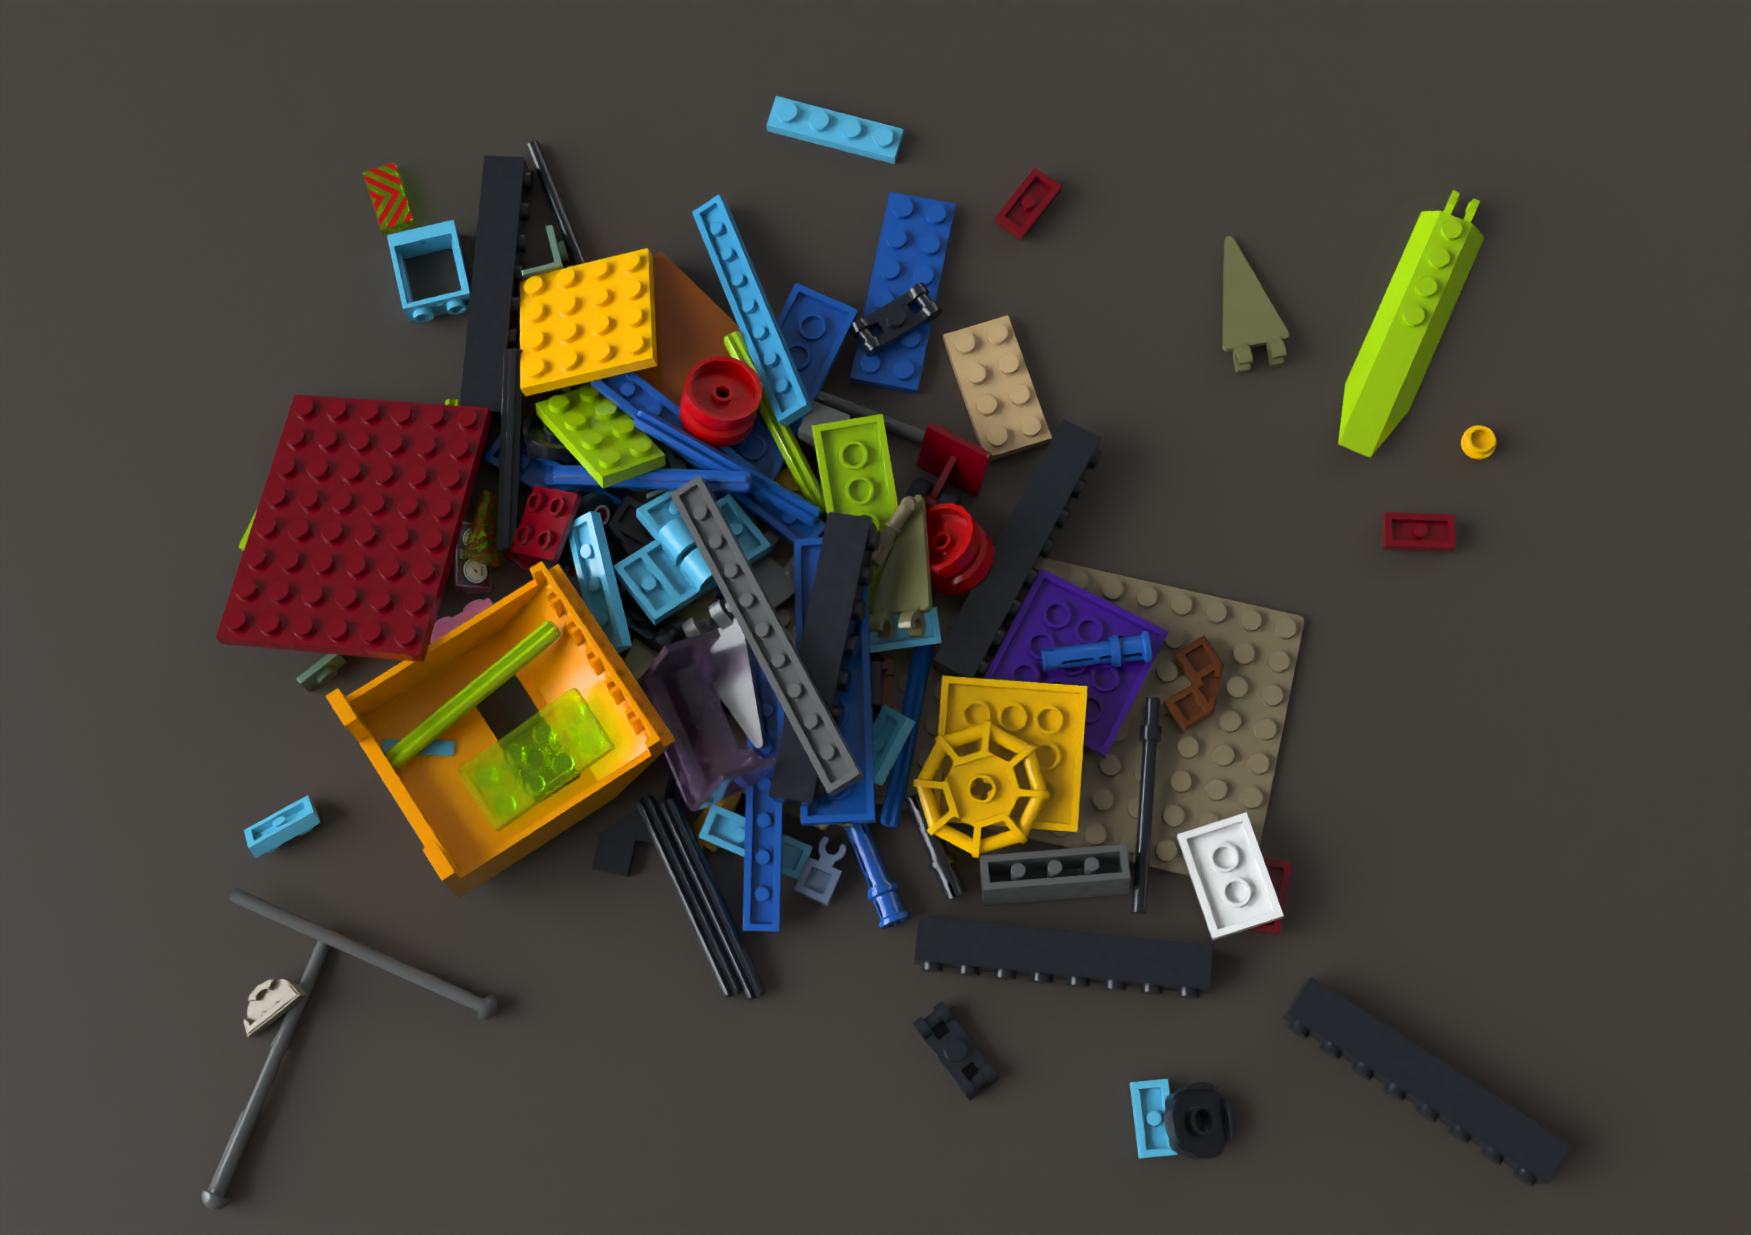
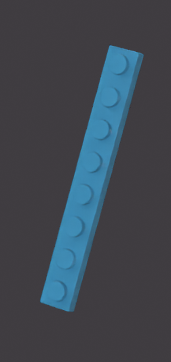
(752, 311)

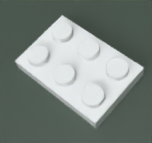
(1229, 876)

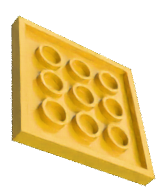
(587, 322)
(1035, 713)

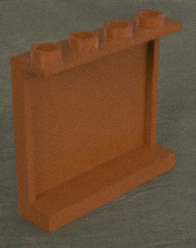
(686, 329)

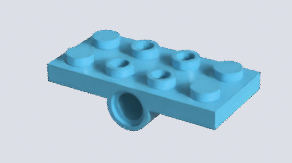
(672, 569)

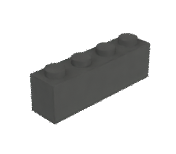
(1055, 874)

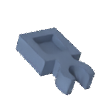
(819, 877)

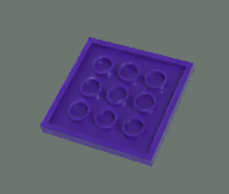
(1067, 615)

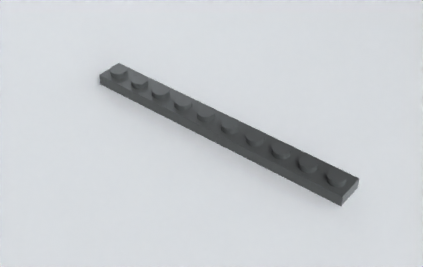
(767, 637)

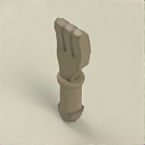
(894, 525)

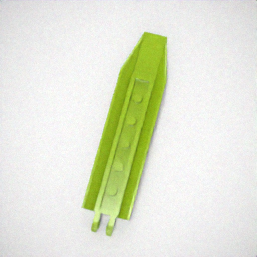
(1408, 326)

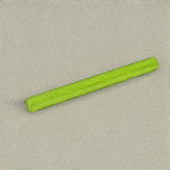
(782, 435)
(473, 694)

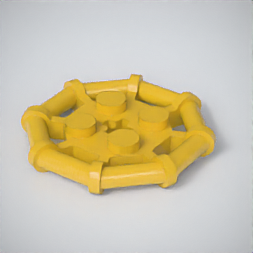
(970, 807)

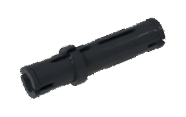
(937, 851)

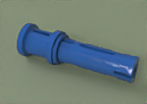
(1113, 651)
(881, 889)

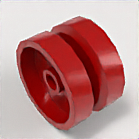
(720, 401)
(957, 549)

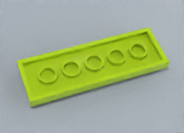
(857, 473)

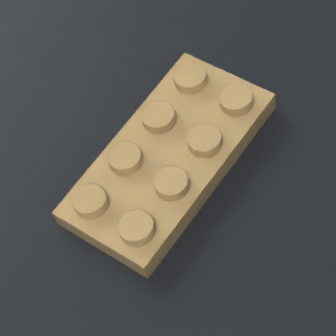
(997, 388)

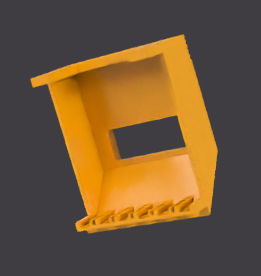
(429, 787)

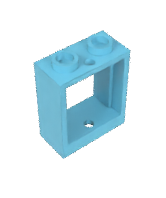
(422, 242)

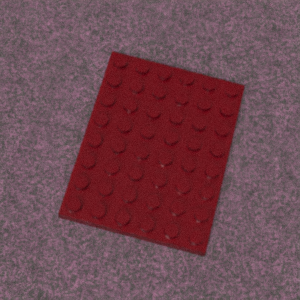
(356, 528)

